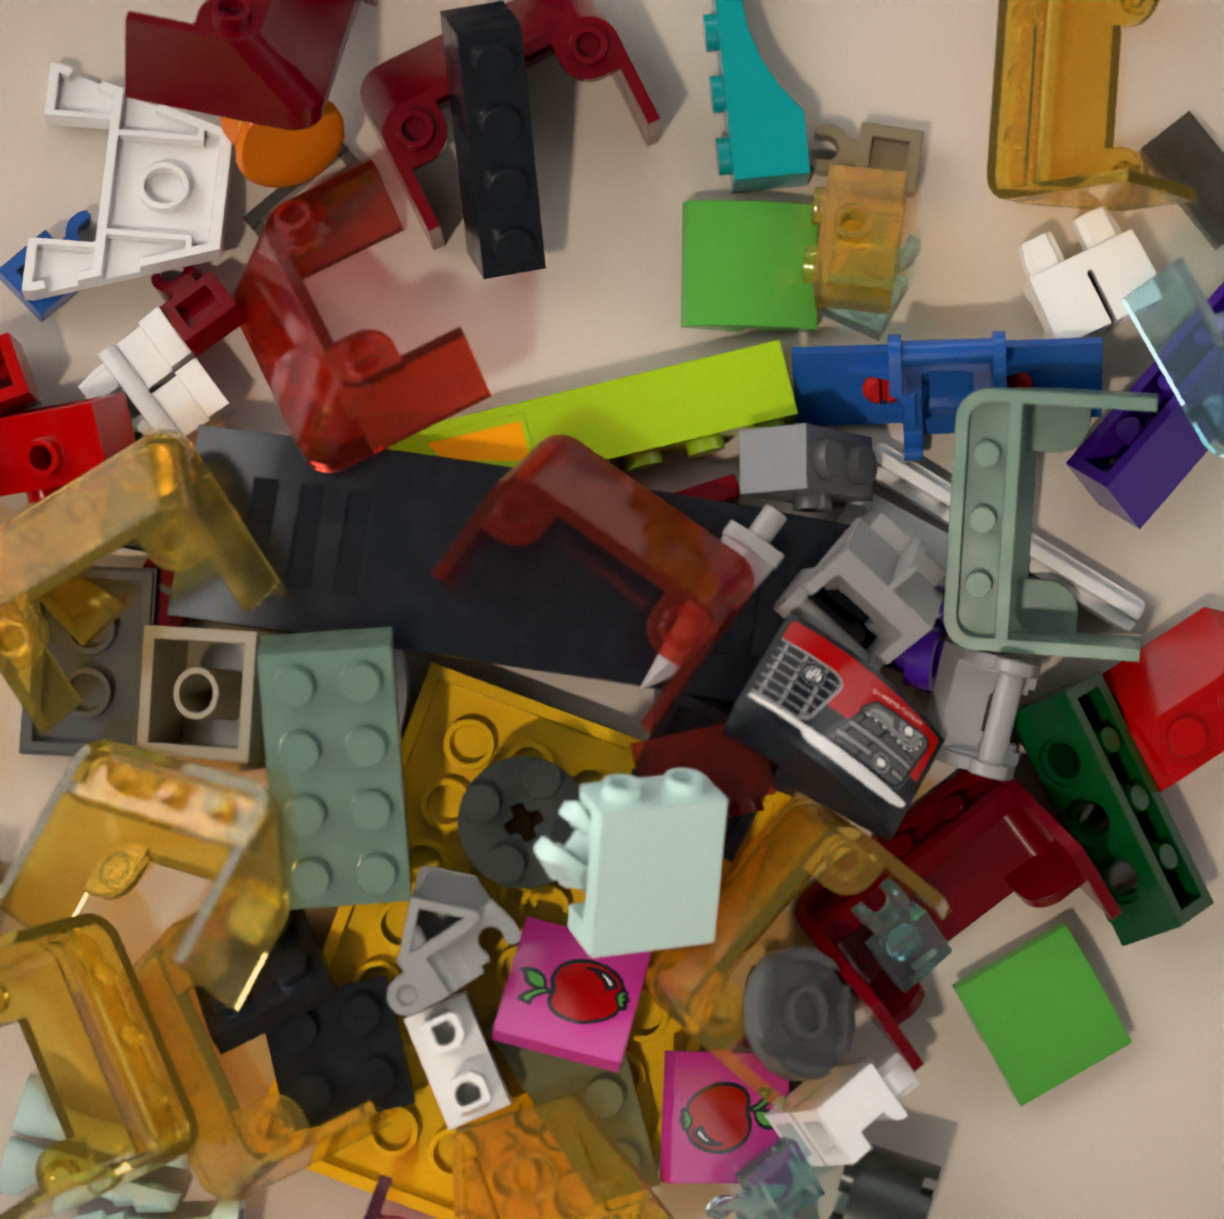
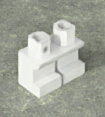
(1084, 292)
(159, 379)
(458, 1060)
(835, 1109)

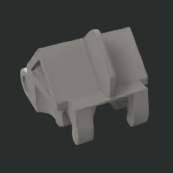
(883, 576)
(977, 708)
(441, 938)

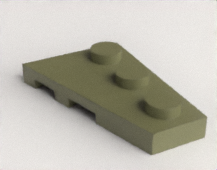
(606, 1092)

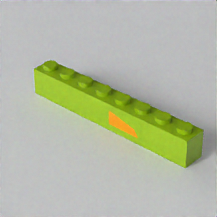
(630, 416)

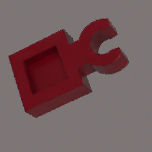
(198, 308)

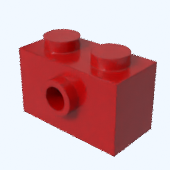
(60, 442)

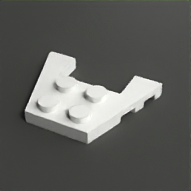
(158, 196)

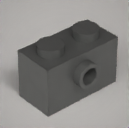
(806, 466)

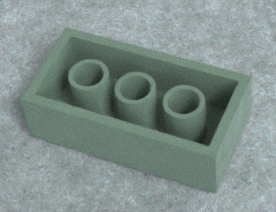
(337, 765)

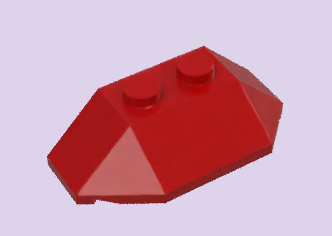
(1175, 697)

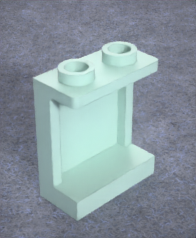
(651, 863)

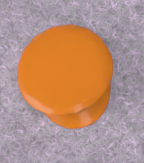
(282, 156)

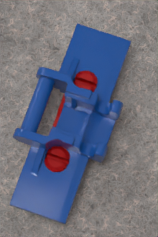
(929, 379)

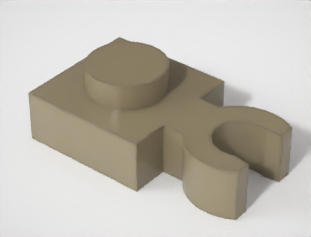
(875, 148)

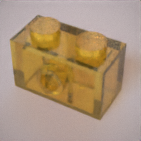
(858, 238)

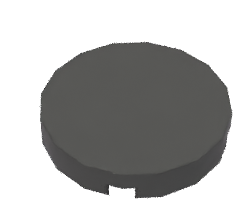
(798, 1013)

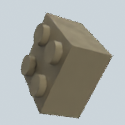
(201, 694)

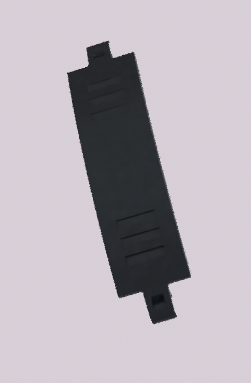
(363, 549)

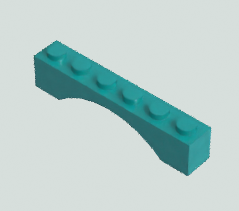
(762, 123)

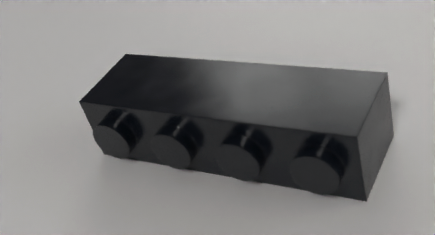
(493, 138)

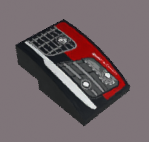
(835, 728)

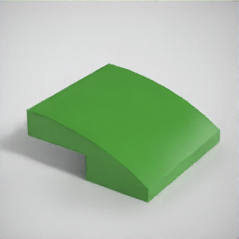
(746, 266)
(1042, 1013)

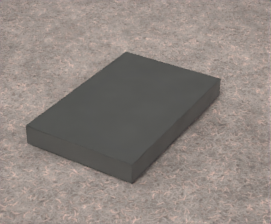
(102, 673)

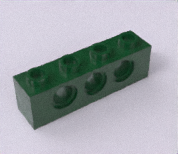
(1112, 807)

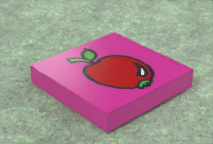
(568, 1001)
(712, 1118)

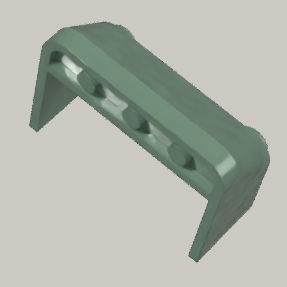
(987, 582)

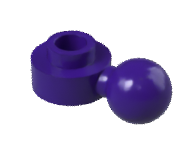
(922, 659)

